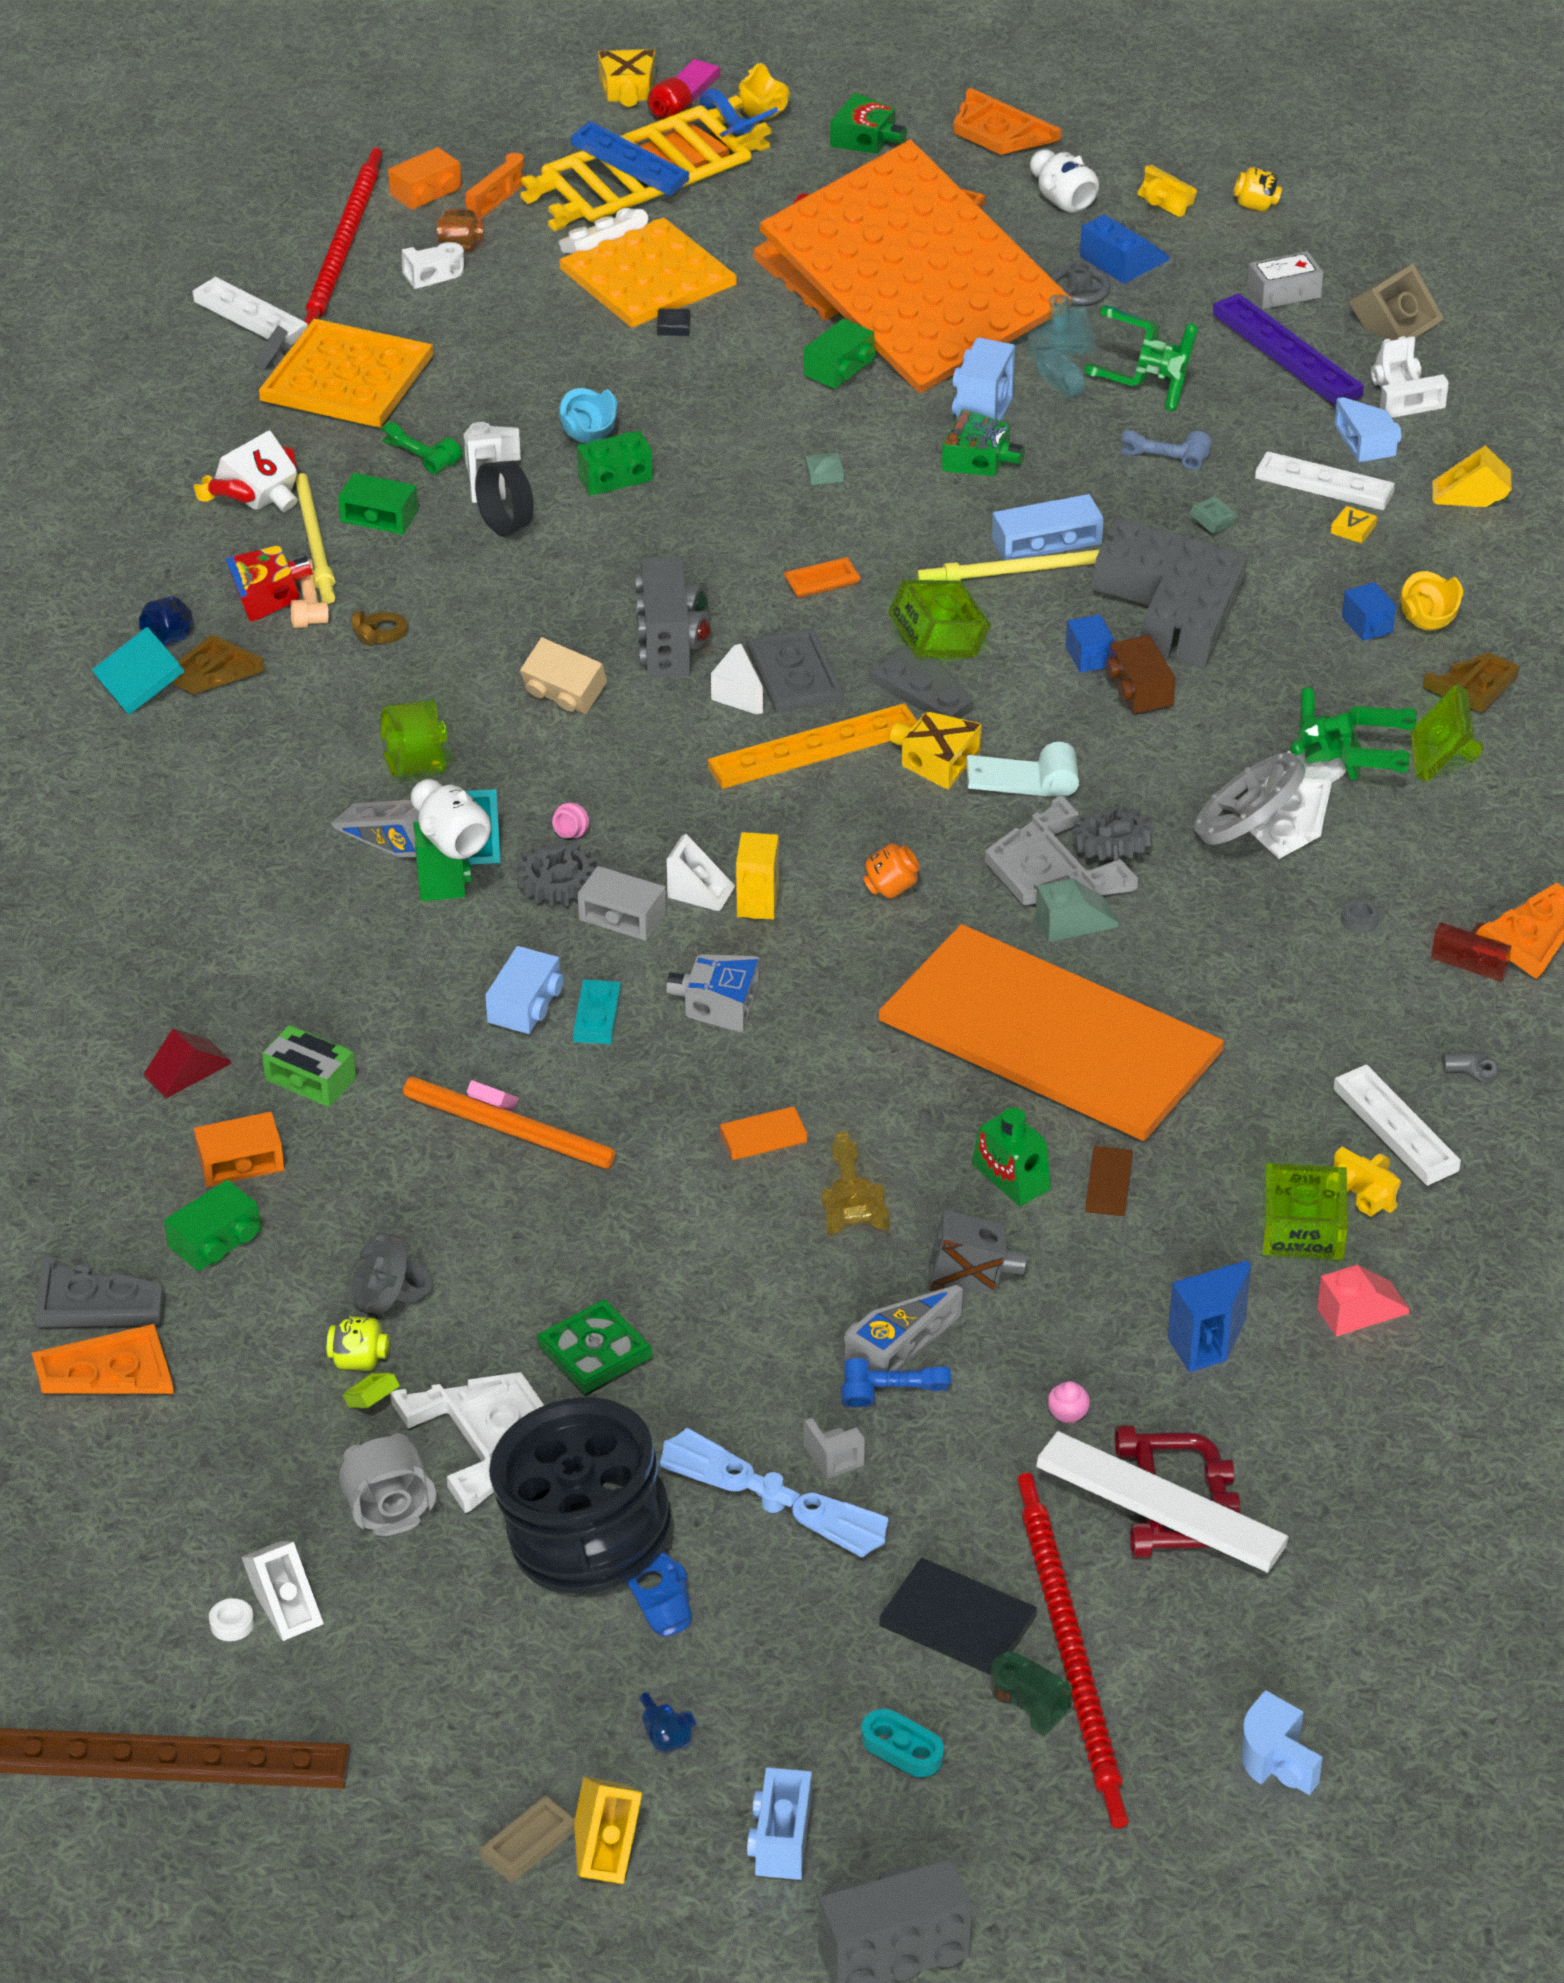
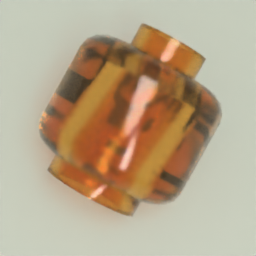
(460, 227)

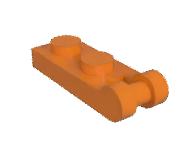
(496, 186)

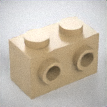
(563, 676)

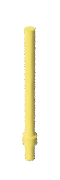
(956, 572)
(323, 574)

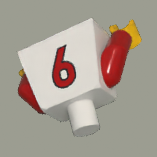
(254, 475)

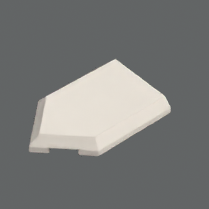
(1298, 819)

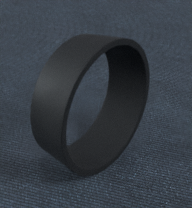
(489, 497)

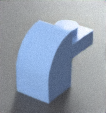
(1272, 1746)

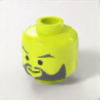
(357, 1343)

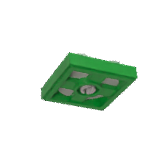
(594, 1346)

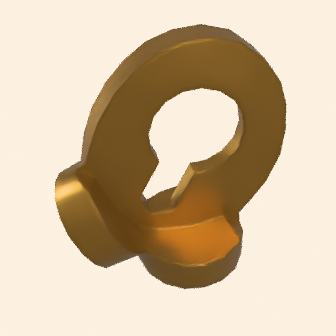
(363, 627)

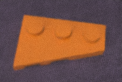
(1532, 930)
(106, 1365)

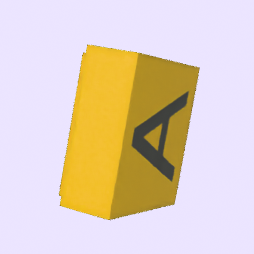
(1354, 524)

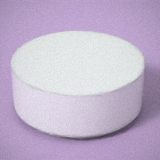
(231, 1619)

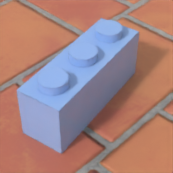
(1047, 527)

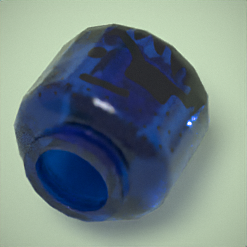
(167, 619)

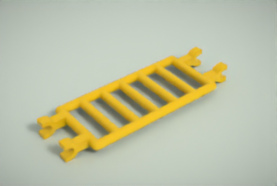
(580, 208)

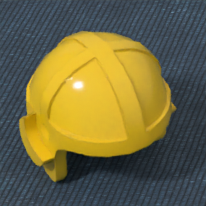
(762, 92)
(1430, 600)

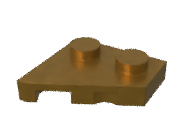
(215, 664)
(1483, 678)

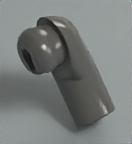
(1473, 1063)

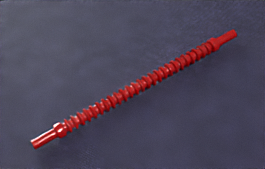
(343, 237)
(1073, 1654)

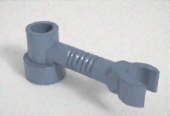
(1192, 452)

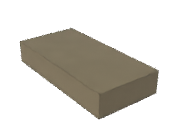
(528, 1839)

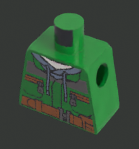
(979, 446)

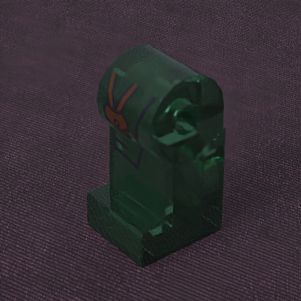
(1032, 1689)

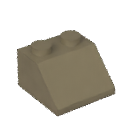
(1397, 306)

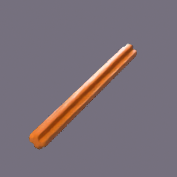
(509, 1122)

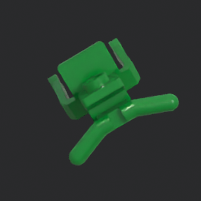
(1156, 356)
(1335, 736)

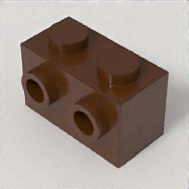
(1140, 674)

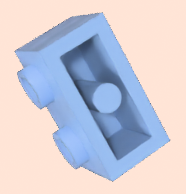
(524, 990)
(782, 1823)

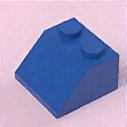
(1118, 249)

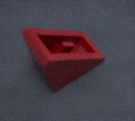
(183, 1062)

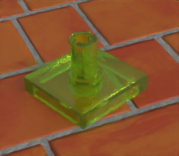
(1443, 734)

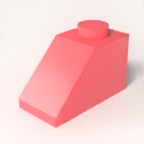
(1357, 1299)

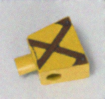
(627, 74)
(937, 746)

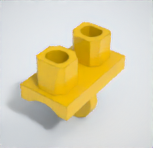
(1166, 191)
(1370, 1180)

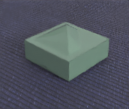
(824, 468)
(1214, 515)

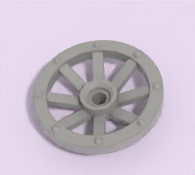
(1256, 805)

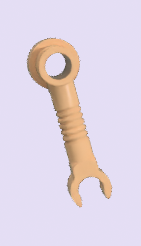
(308, 610)

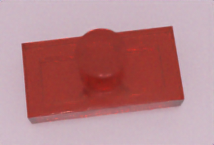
(1471, 951)

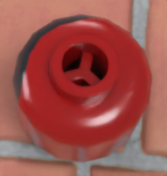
(669, 98)

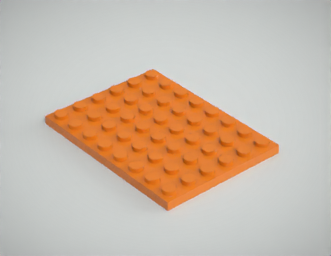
(913, 263)

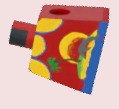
(266, 580)

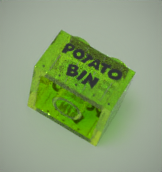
(939, 618)
(1304, 1211)

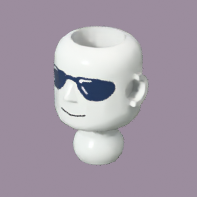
(1065, 180)

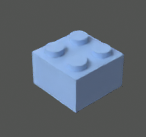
(985, 379)

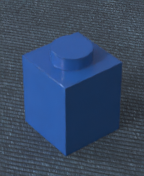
(1368, 611)
(1088, 642)

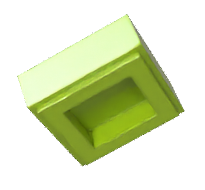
(370, 1390)

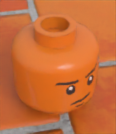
(891, 870)

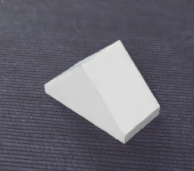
(737, 683)
(695, 877)

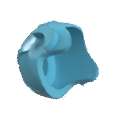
(588, 414)

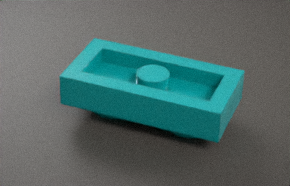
(597, 1011)

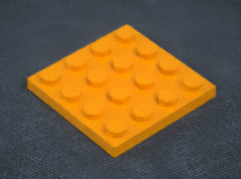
(647, 272)
(346, 372)

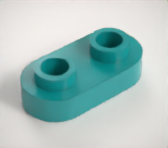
(905, 1742)

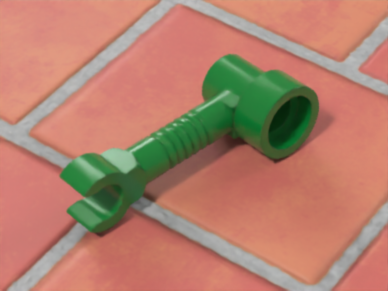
(434, 458)

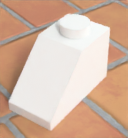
(283, 1589)

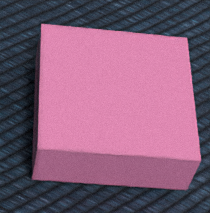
(492, 1096)

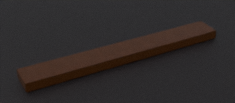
(173, 1758)

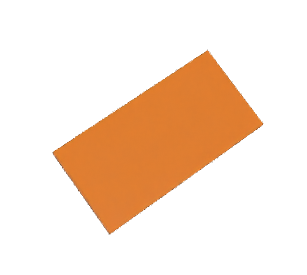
(1052, 1031)

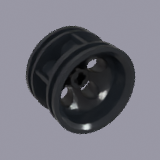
(560, 1462)

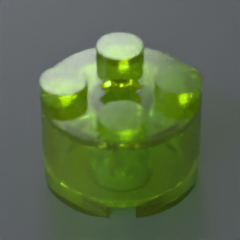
(413, 738)

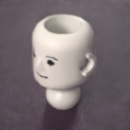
(450, 818)

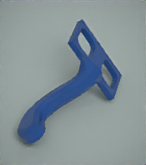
(714, 98)

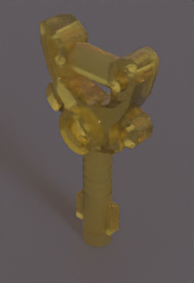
(852, 1197)

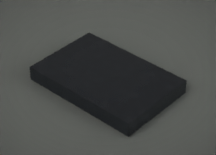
(957, 1615)

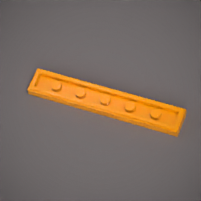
(808, 746)

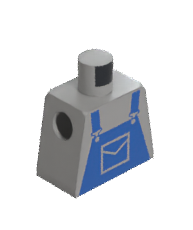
(718, 989)

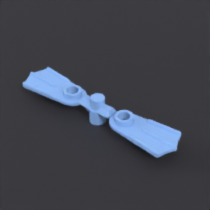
(837, 1521)

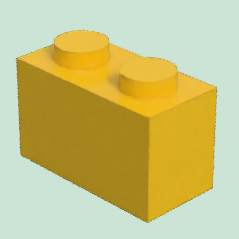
(757, 875)

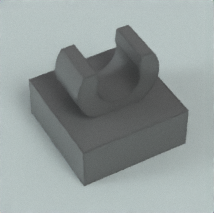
(273, 349)

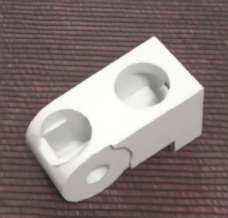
(432, 264)

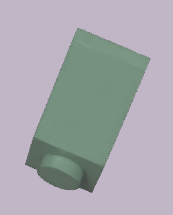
(1071, 910)

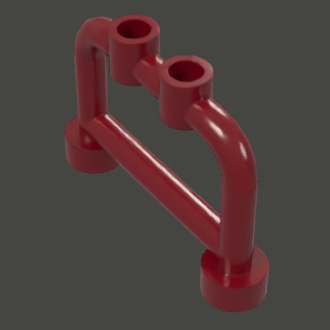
(1217, 1475)

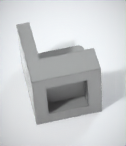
(834, 1450)

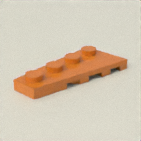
(779, 266)

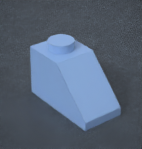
(1366, 430)

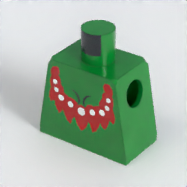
(865, 126)
(1013, 1156)

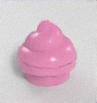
(570, 820)
(1068, 1402)

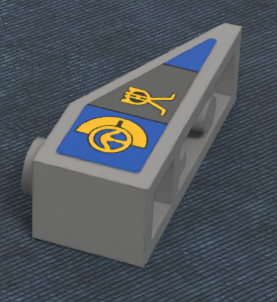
(381, 825)
(902, 1330)

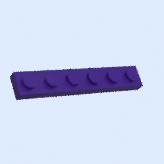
(1287, 349)

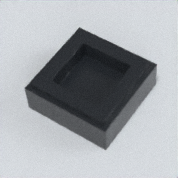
(673, 322)

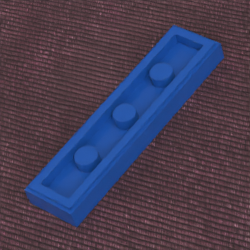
(630, 158)

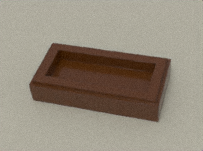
(1109, 1181)

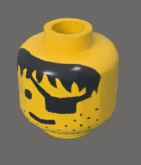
(1257, 189)

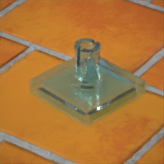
(1065, 330)

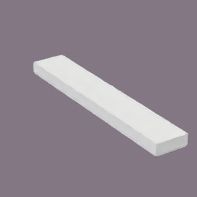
(1162, 1501)

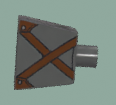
(971, 1254)

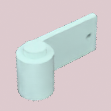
(1051, 776)

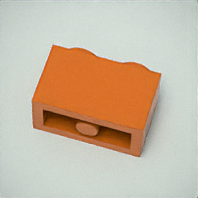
(424, 178)
(239, 1149)

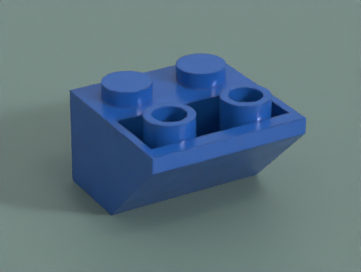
(1208, 1314)

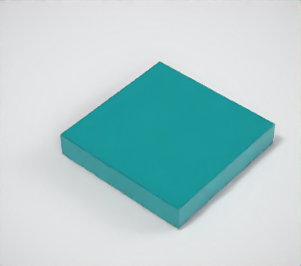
(138, 670)

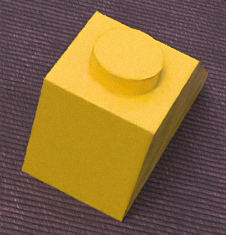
(1474, 481)
(605, 1828)

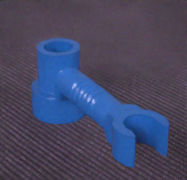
(860, 1381)

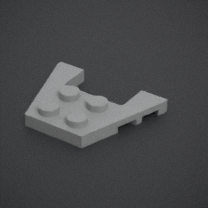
(1038, 858)

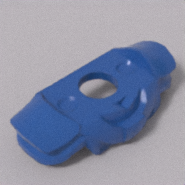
(666, 1604)

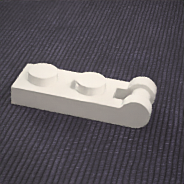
(604, 229)

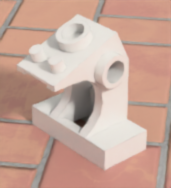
(1398, 377)
(486, 445)

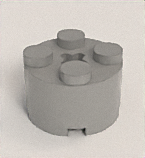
(386, 1484)

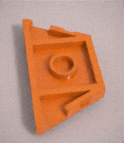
(1001, 125)

